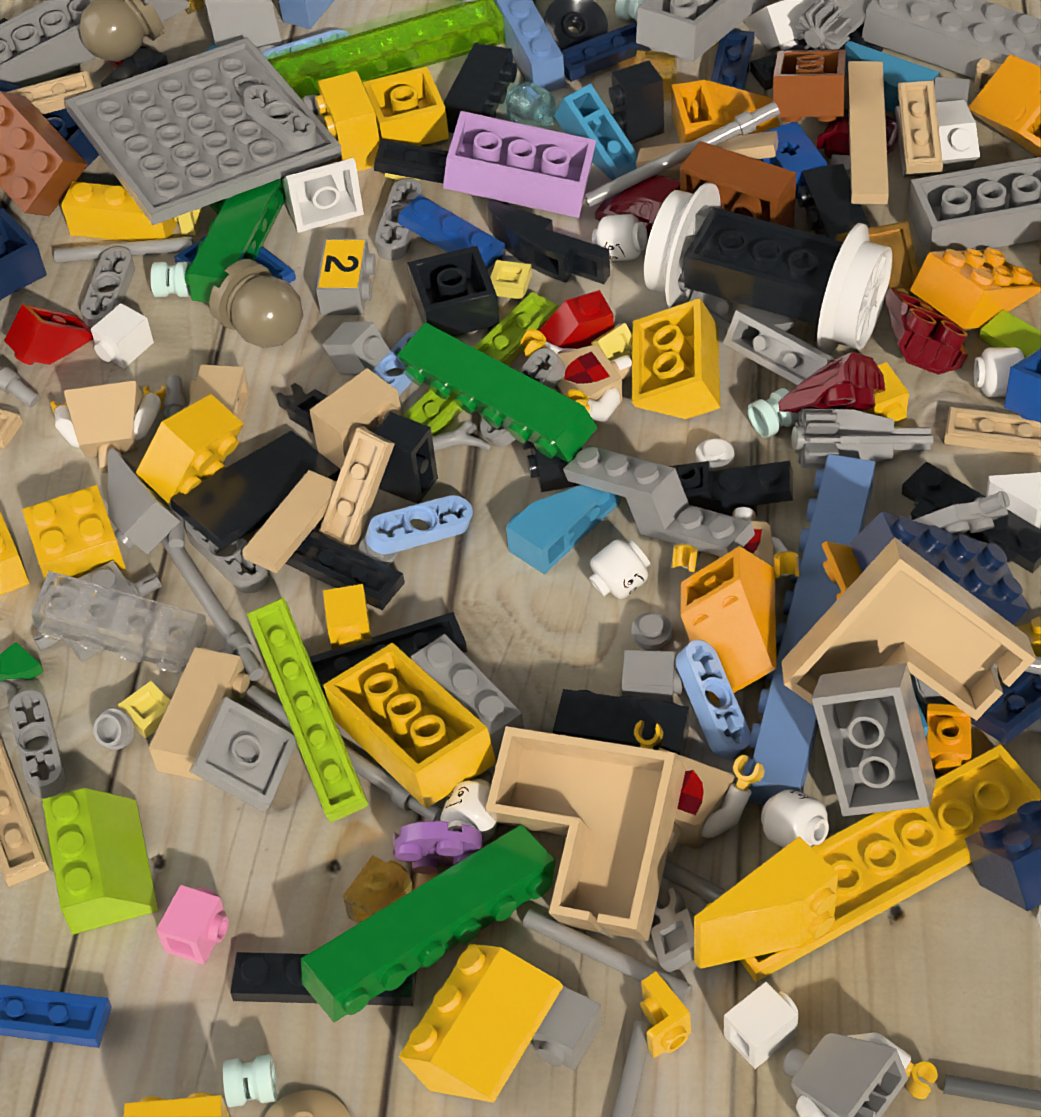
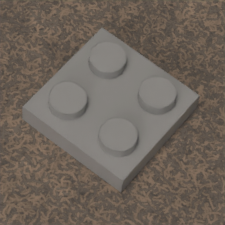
(244, 754)

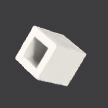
(122, 336)
(761, 1024)

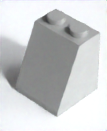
(242, 19)

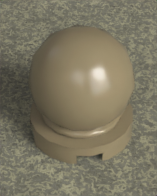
(117, 27)
(257, 305)

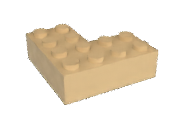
(915, 616)
(616, 815)

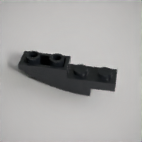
(551, 253)
(736, 487)

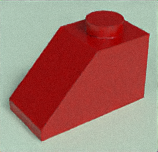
(579, 321)
(45, 335)

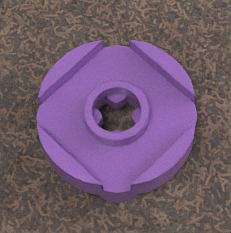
(433, 845)

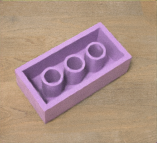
(519, 164)

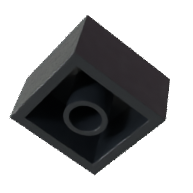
(454, 291)

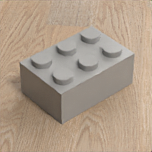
(874, 740)

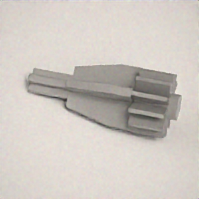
(830, 22)
(852, 435)

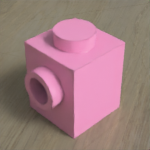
(193, 924)

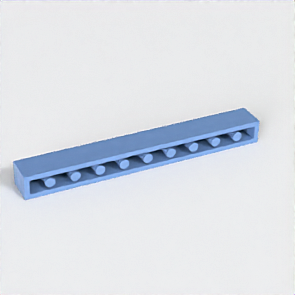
(789, 722)

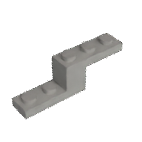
(765, 338)
(658, 501)
(470, 687)

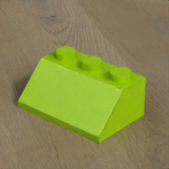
(98, 858)

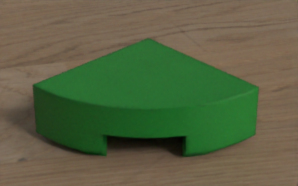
(18, 663)

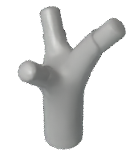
(460, 436)

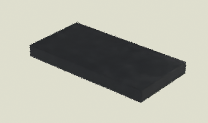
(250, 489)

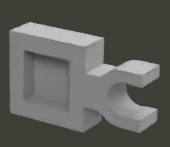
(675, 933)

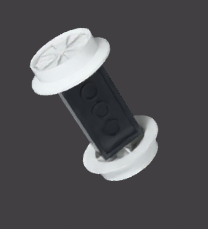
(768, 267)

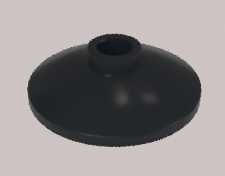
(581, 14)

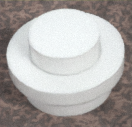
(717, 452)

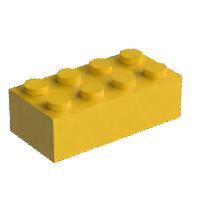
(410, 724)

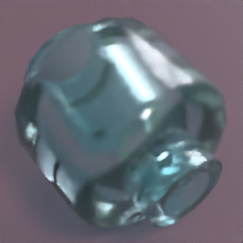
(530, 104)

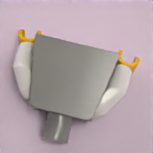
(854, 1076)

